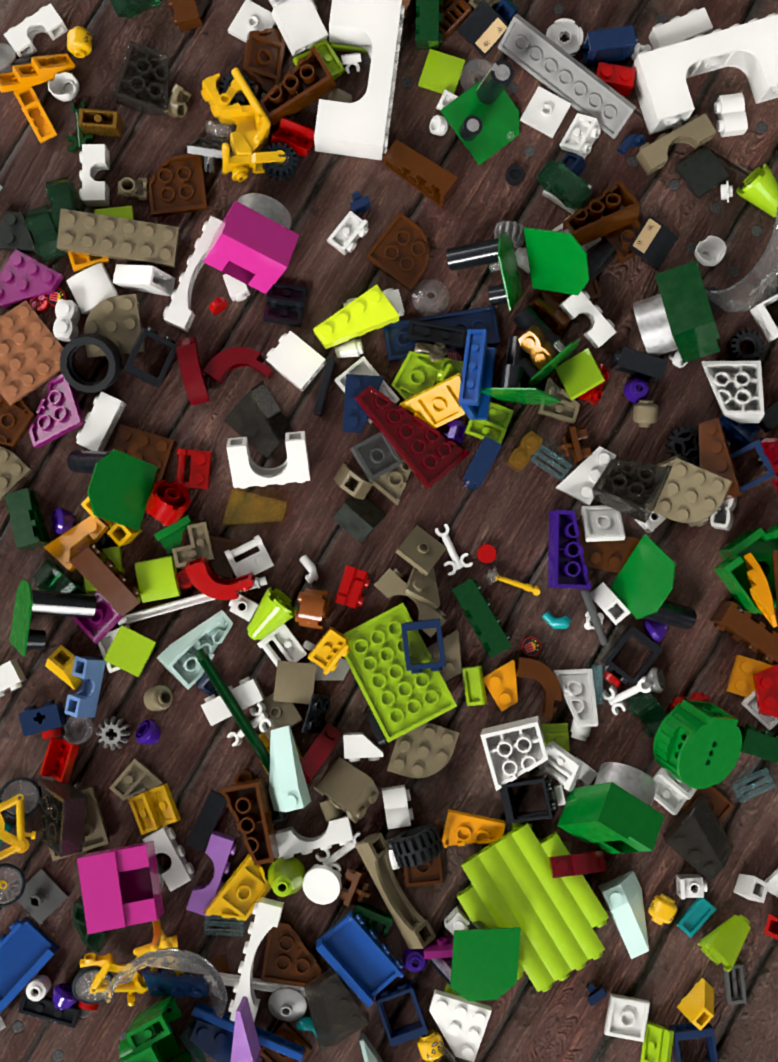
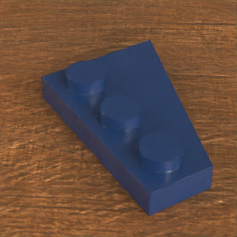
(354, 416)
(168, 985)
(212, 1040)

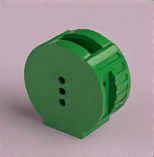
(698, 743)

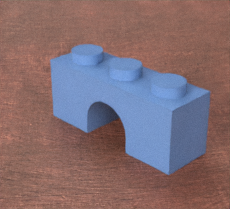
(85, 701)

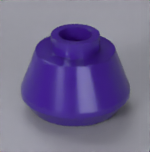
(633, 393)
(62, 520)
(655, 630)
(148, 732)
(414, 959)
(63, 996)

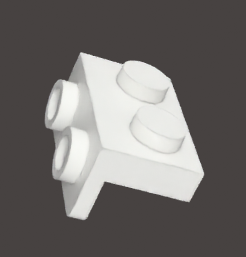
(348, 232)

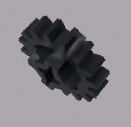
(678, 442)

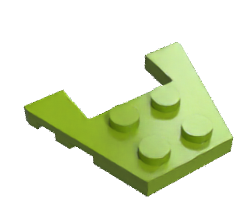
(420, 373)

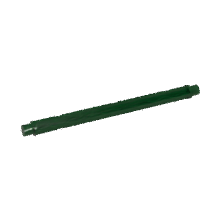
(234, 708)

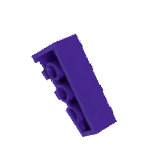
(565, 552)

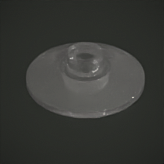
(474, 69)
(430, 306)

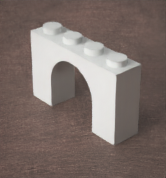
(248, 473)

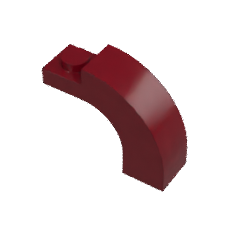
(232, 358)
(192, 371)
(319, 751)
(577, 864)

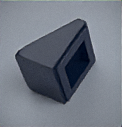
(574, 163)
(206, 685)

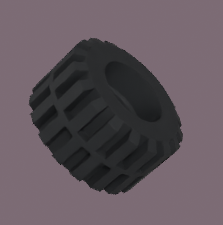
(417, 845)

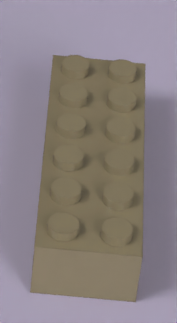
(118, 238)

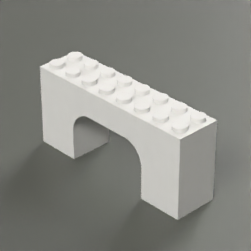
(663, 71)
(363, 125)

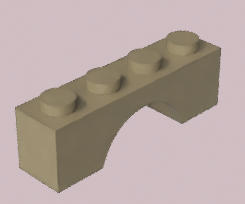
(695, 133)
(392, 584)

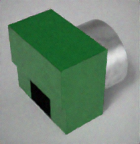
(614, 810)

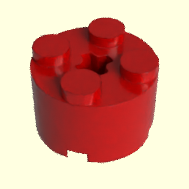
(168, 502)

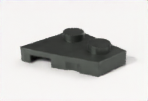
(14, 233)

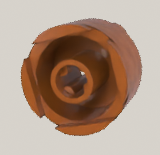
(313, 608)

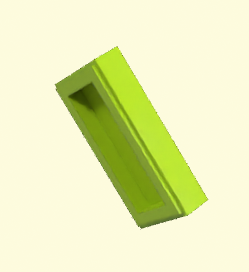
(474, 685)

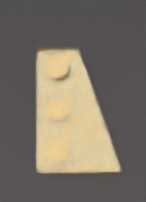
(253, 508)

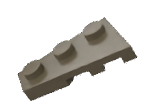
(393, 482)

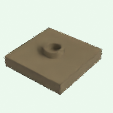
(421, 550)
(281, 712)

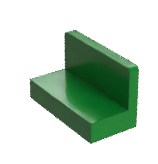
(172, 535)

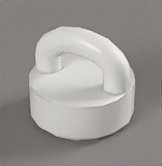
(438, 125)
(676, 359)

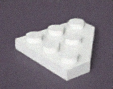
(460, 1022)

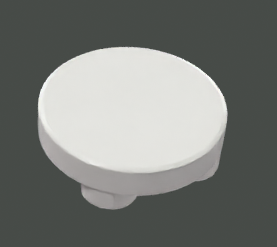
(322, 884)

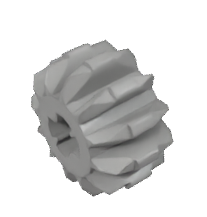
(513, 229)
(118, 728)

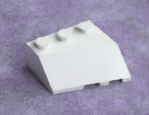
(737, 388)
(514, 749)

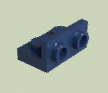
(739, 433)

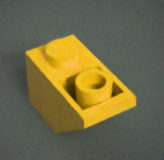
(61, 664)
(698, 1004)

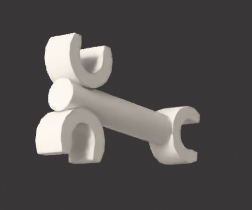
(457, 562)
(617, 700)
(261, 720)
(331, 860)

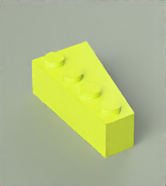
(357, 318)

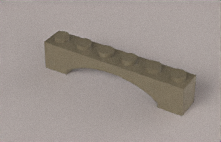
(411, 924)

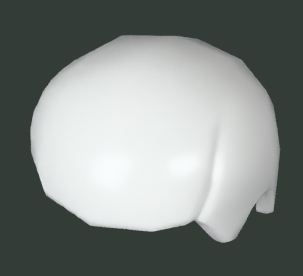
(64, 86)
(710, 251)

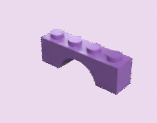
(219, 850)

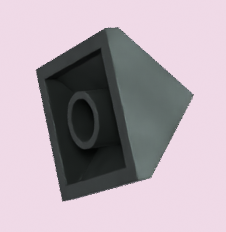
(359, 517)

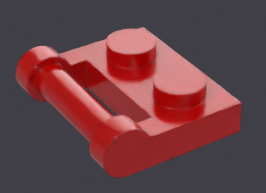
(199, 468)

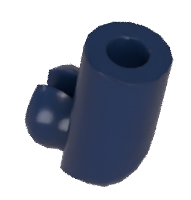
(632, 140)

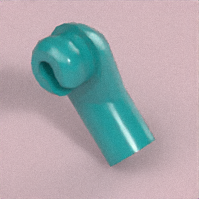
(556, 623)
(306, 1024)

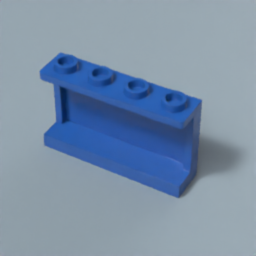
(477, 374)
(21, 957)
(359, 957)

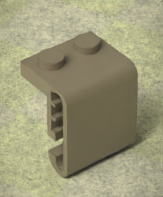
(348, 789)

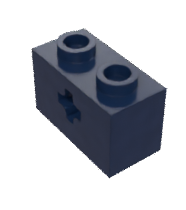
(31, 720)

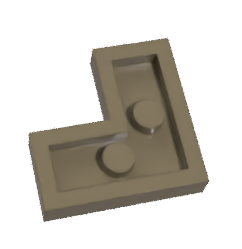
(199, 547)

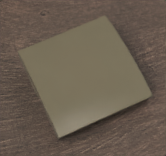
(294, 682)

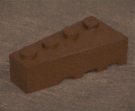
(299, 88)
(421, 173)
(604, 215)
(716, 454)
(104, 575)
(749, 631)
(253, 816)

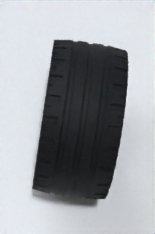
(70, 372)

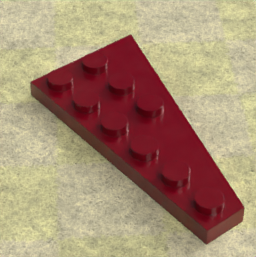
(416, 442)

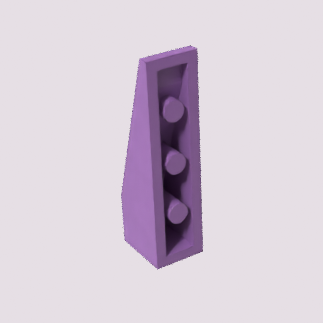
(245, 1039)

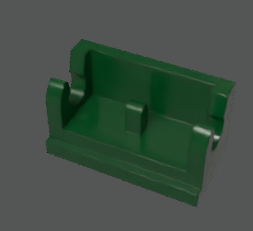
(374, 917)

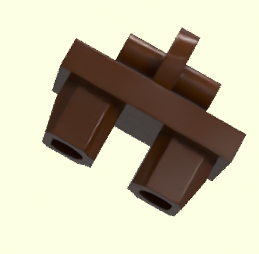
(574, 436)
(356, 891)

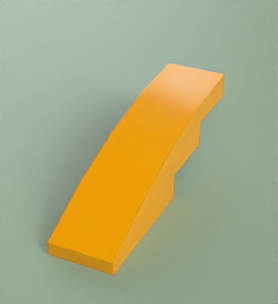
(39, 71)
(35, 114)
(760, 589)

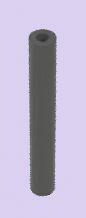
(594, 617)

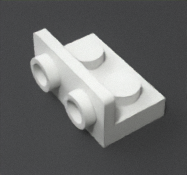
(581, 135)

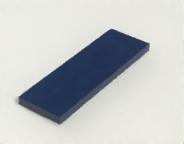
(478, 318)

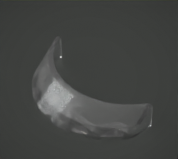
(756, 285)
(175, 960)

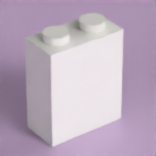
(299, 24)
(295, 360)

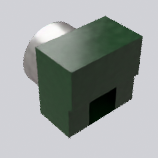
(678, 315)

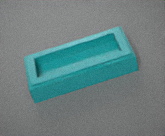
(695, 916)

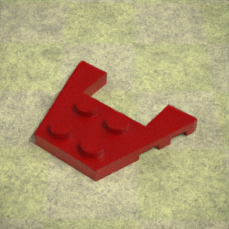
(767, 691)

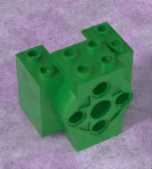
(734, 570)
(152, 1037)

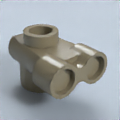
(178, 101)
(138, 188)

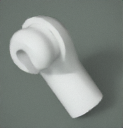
(311, 568)

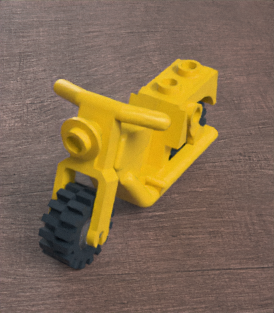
(240, 106)

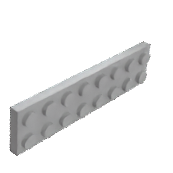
(565, 76)

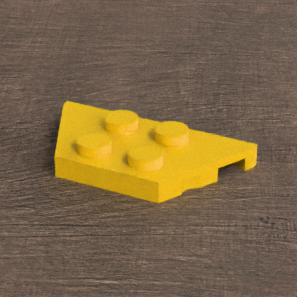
(438, 403)
(240, 892)

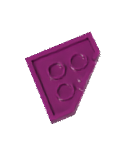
(26, 279)
(56, 413)

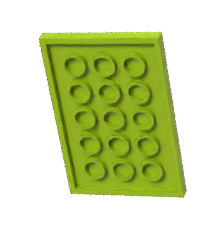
(379, 666)

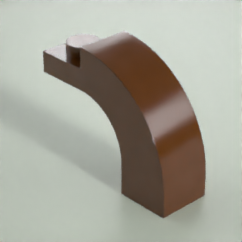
(551, 687)

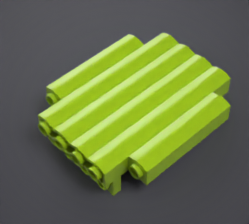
(555, 915)

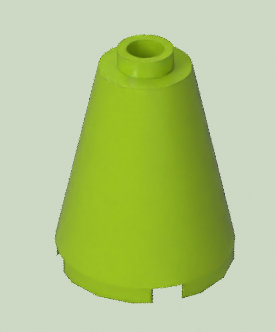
(761, 190)
(270, 614)
(286, 876)
(726, 941)

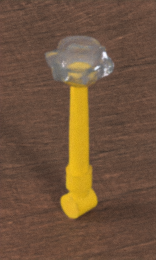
(493, 575)

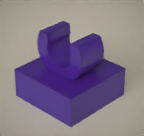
(456, 430)

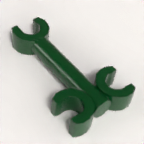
(81, 139)

